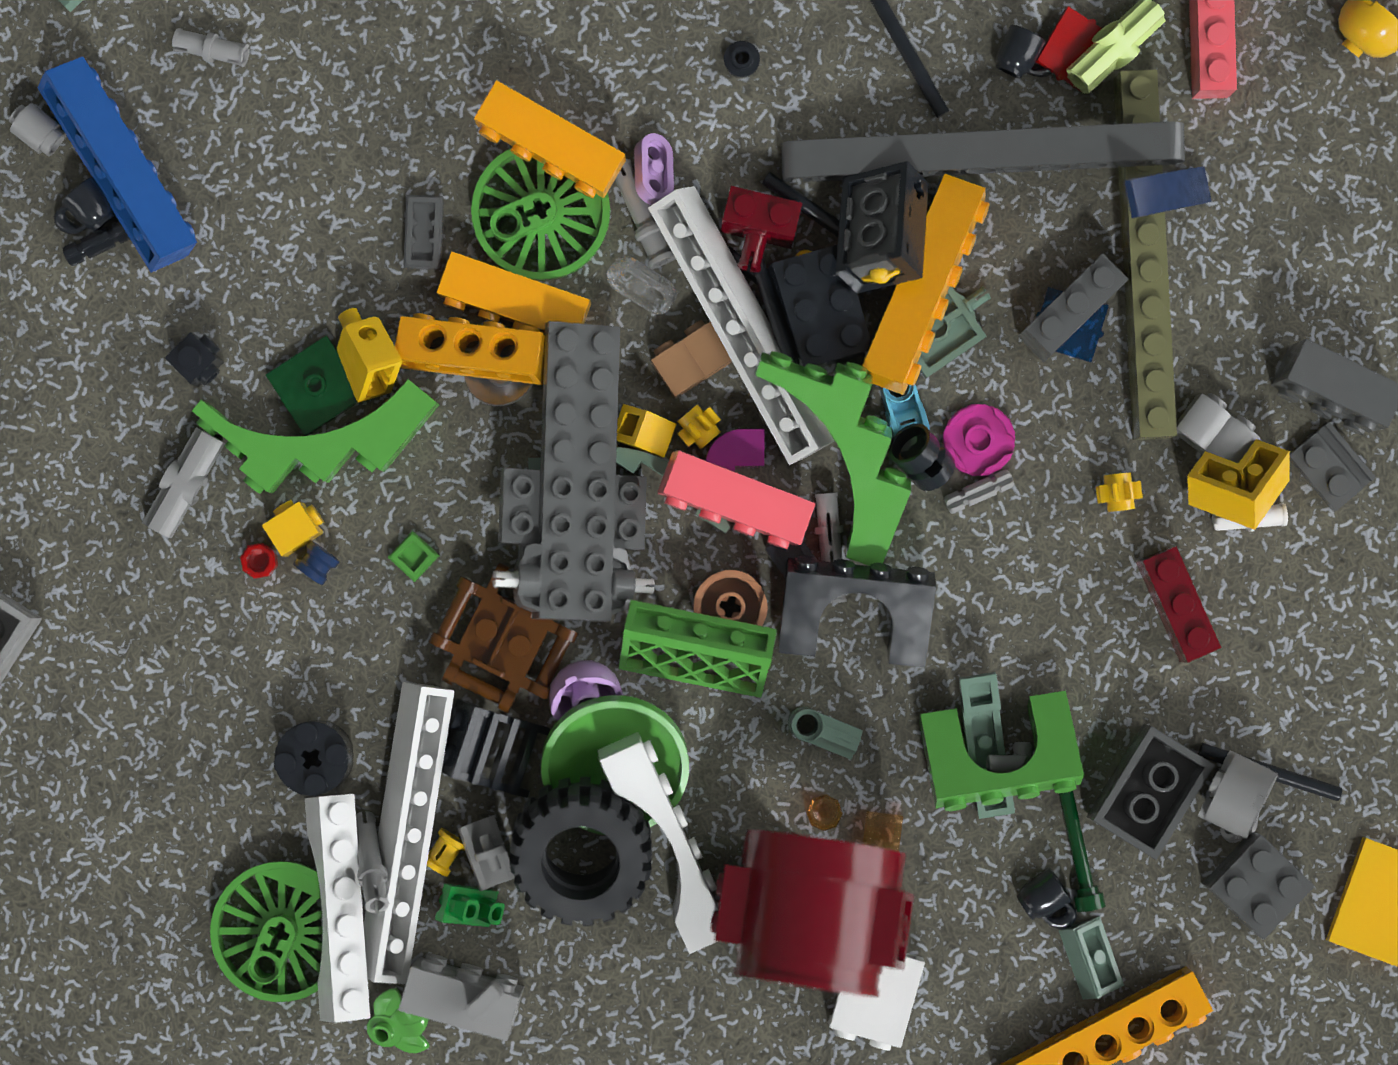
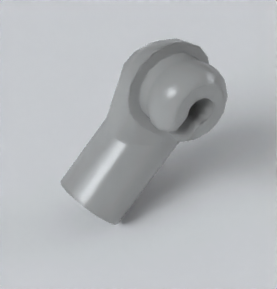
(1010, 763)

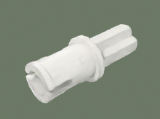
(1275, 516)

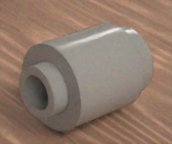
(36, 129)

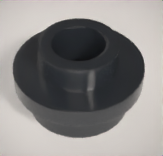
(741, 70)

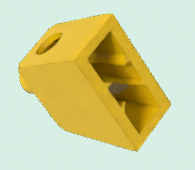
(367, 355)

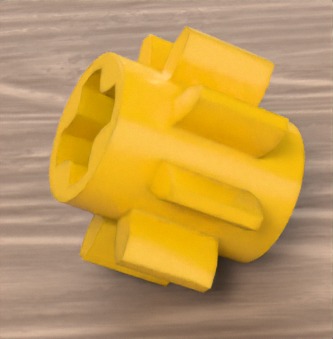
(699, 426)
(1119, 492)

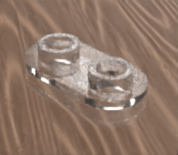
(641, 285)

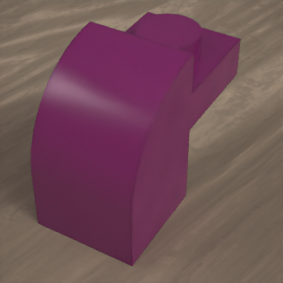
(738, 449)

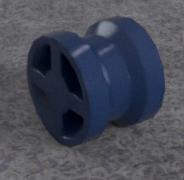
(316, 562)

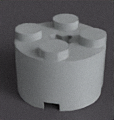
(1238, 794)

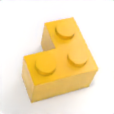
(1242, 489)

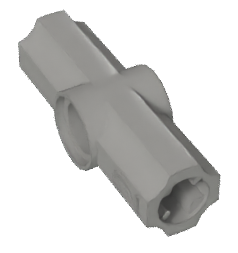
(182, 483)

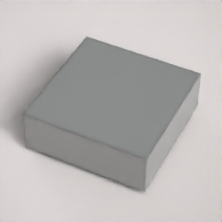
(484, 1000)

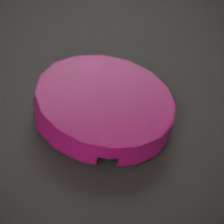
(969, 443)

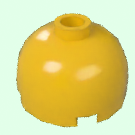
(1368, 28)

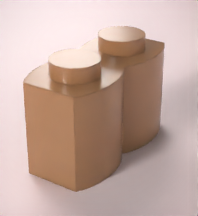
(691, 359)

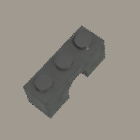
(1073, 307)

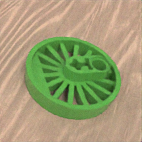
(530, 225)
(290, 873)

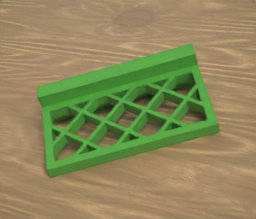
(691, 633)

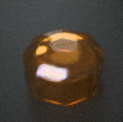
(824, 812)

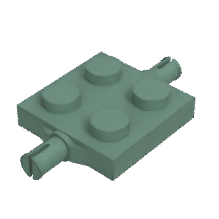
(955, 332)

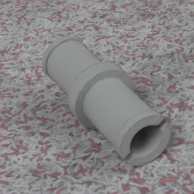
(210, 47)

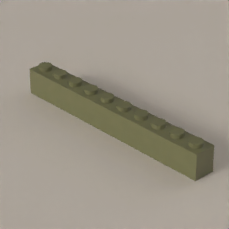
(1148, 282)

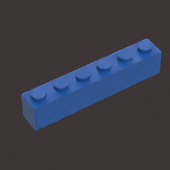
(117, 163)

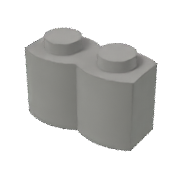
(1212, 429)

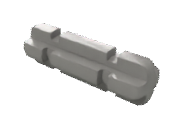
(979, 491)

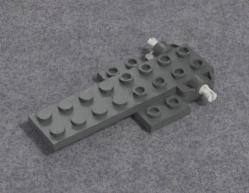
(575, 510)

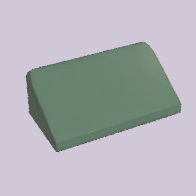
(1091, 958)

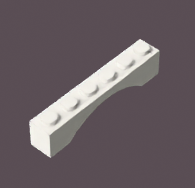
(634, 777)
(343, 960)

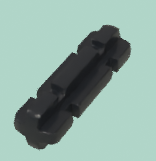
(95, 244)

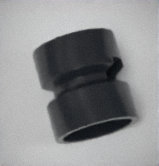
(922, 457)

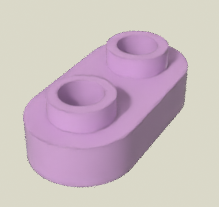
(653, 176)

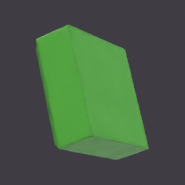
(413, 556)

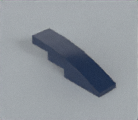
(1167, 191)

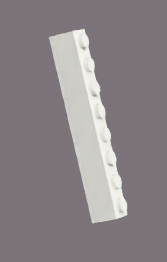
(735, 318)
(407, 827)

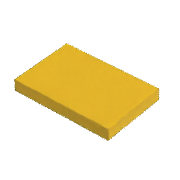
(1369, 904)

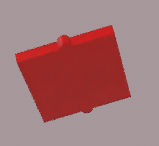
(1067, 43)

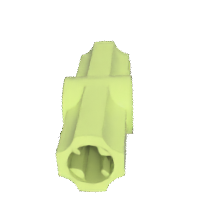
(1115, 45)

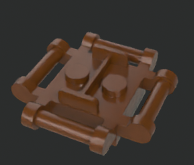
(499, 641)

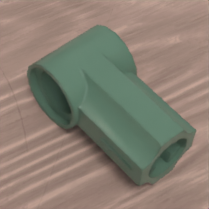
(827, 732)

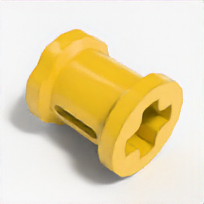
(444, 852)

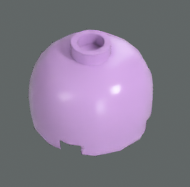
(580, 683)

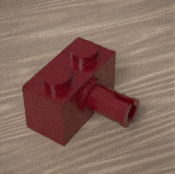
(760, 221)

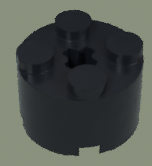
(293, 761)

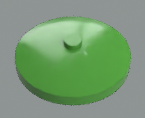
(598, 722)

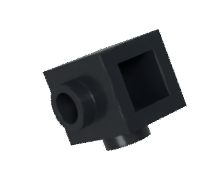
(196, 359)

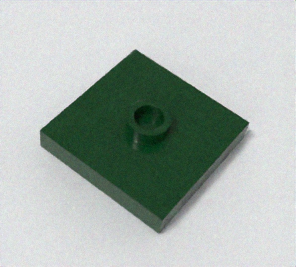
(313, 386)

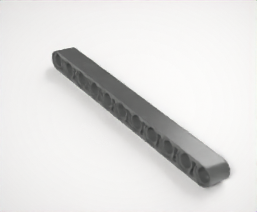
(988, 151)

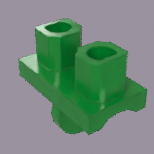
(469, 906)

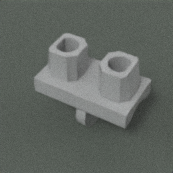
(486, 852)

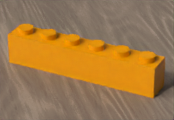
(919, 302)

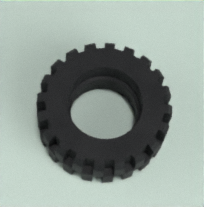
(575, 895)

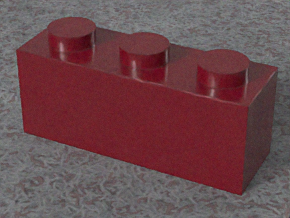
(1178, 604)

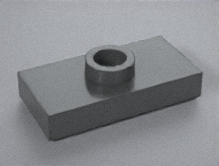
(423, 232)

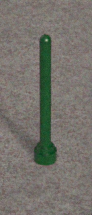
(1088, 895)

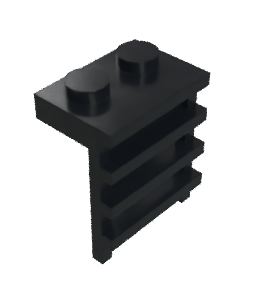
(470, 740)

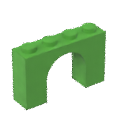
(960, 780)

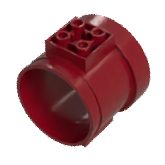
(814, 912)

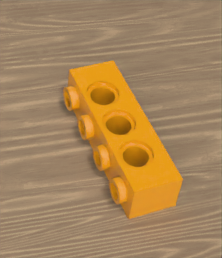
(522, 366)

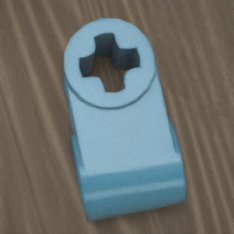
(903, 408)

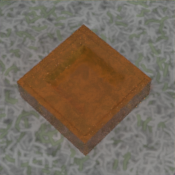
(882, 830)

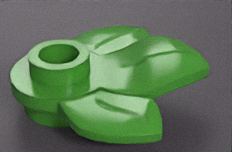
(402, 1028)

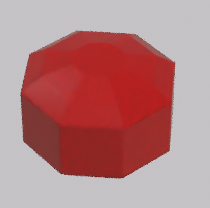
(259, 560)

